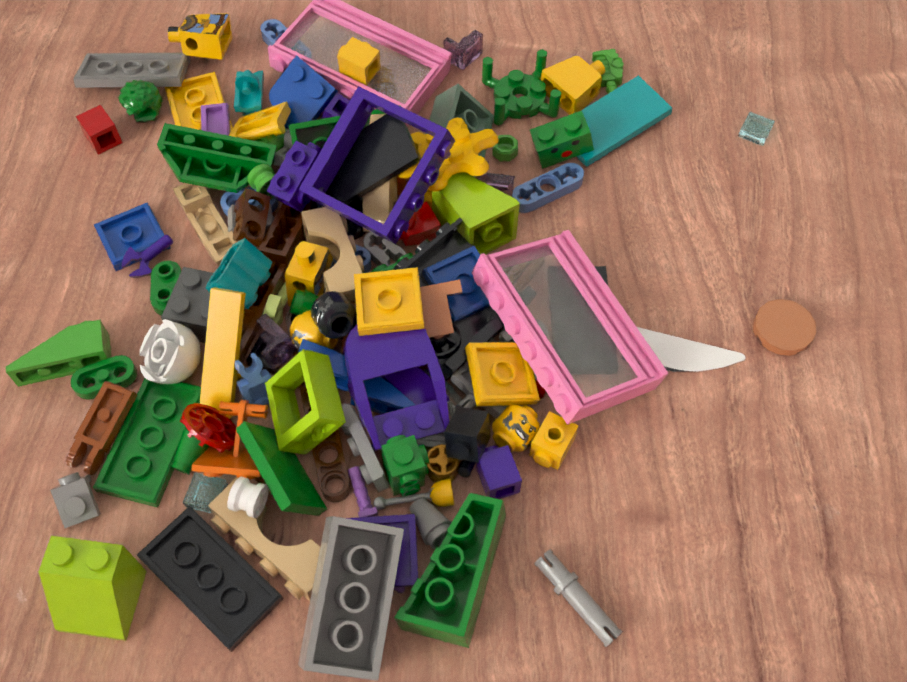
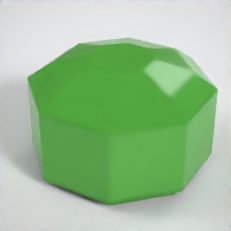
(506, 148)

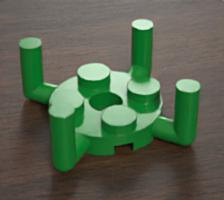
(515, 83)

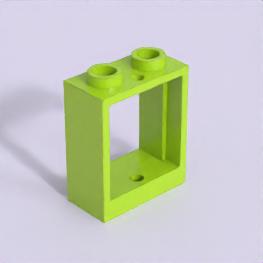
(326, 411)

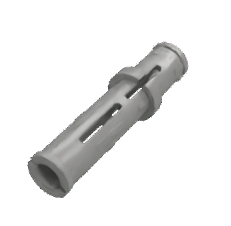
(578, 597)

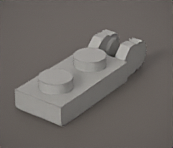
(361, 446)

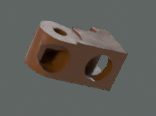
(251, 219)

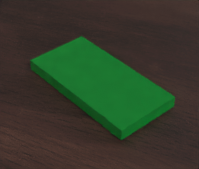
(147, 443)

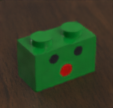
(562, 139)

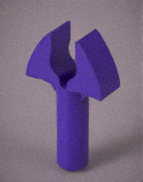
(146, 256)

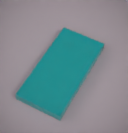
(622, 117)

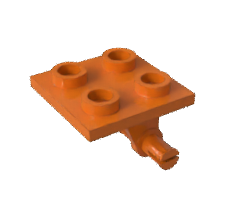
(238, 460)

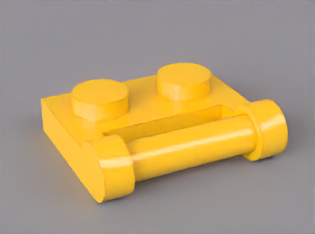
(262, 123)

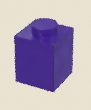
(498, 472)

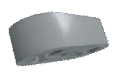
(388, 249)

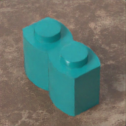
(242, 270)

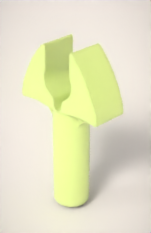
(275, 305)

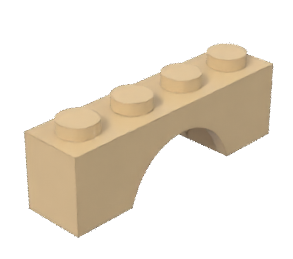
(330, 230)
(294, 563)

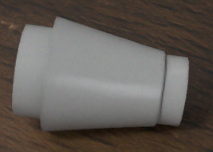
(430, 522)

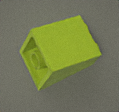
(486, 212)
(91, 586)

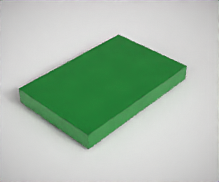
(281, 471)

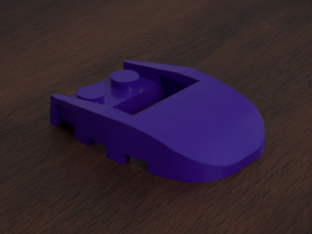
(387, 354)

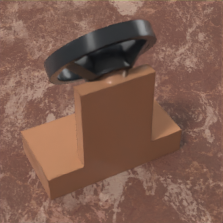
(437, 315)

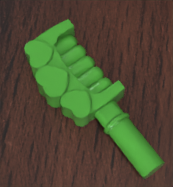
(613, 68)

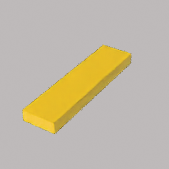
(222, 347)

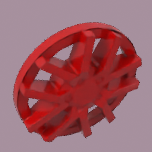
(208, 426)

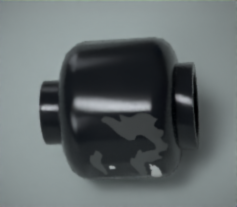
(334, 315)

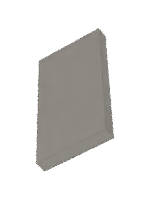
(119, 68)

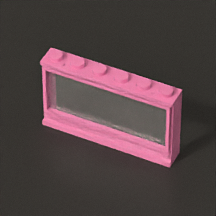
(407, 62)
(568, 326)

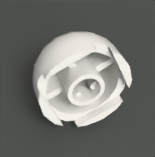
(169, 353)

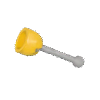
(440, 494)

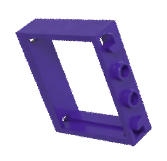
(341, 142)

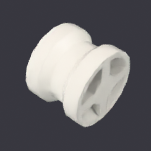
(247, 497)

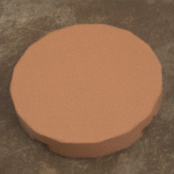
(784, 327)

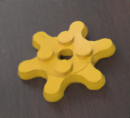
(463, 155)

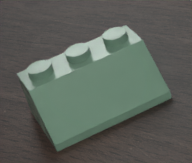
(461, 104)

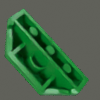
(212, 158)

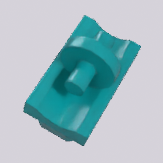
(248, 91)

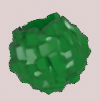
(141, 100)

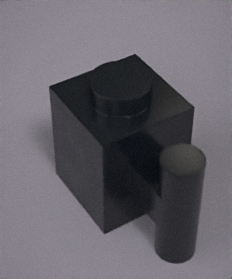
(467, 437)

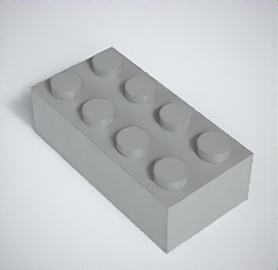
(351, 598)

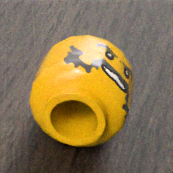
(305, 328)
(515, 427)

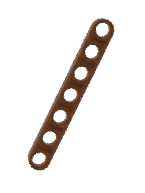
(324, 470)

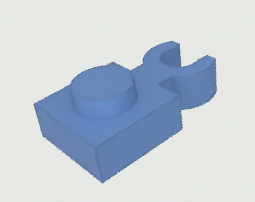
(253, 385)

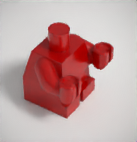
(422, 226)

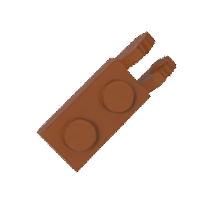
(100, 426)

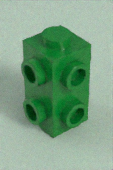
(405, 464)

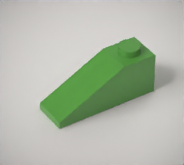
(62, 354)

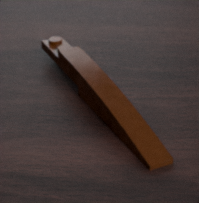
(279, 247)

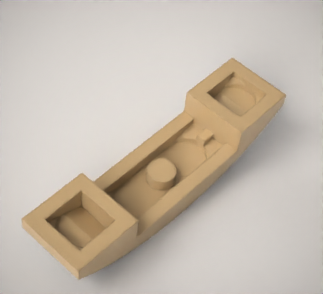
(205, 220)

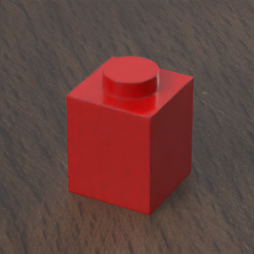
(99, 129)

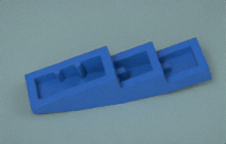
(381, 394)

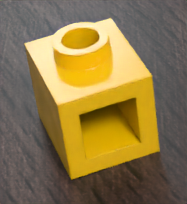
(359, 61)
(553, 441)

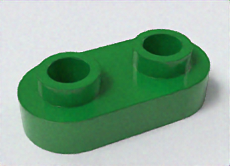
(163, 284)
(103, 371)

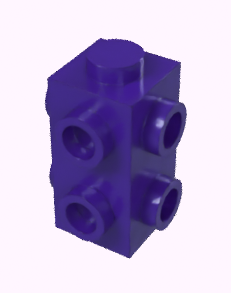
(291, 174)

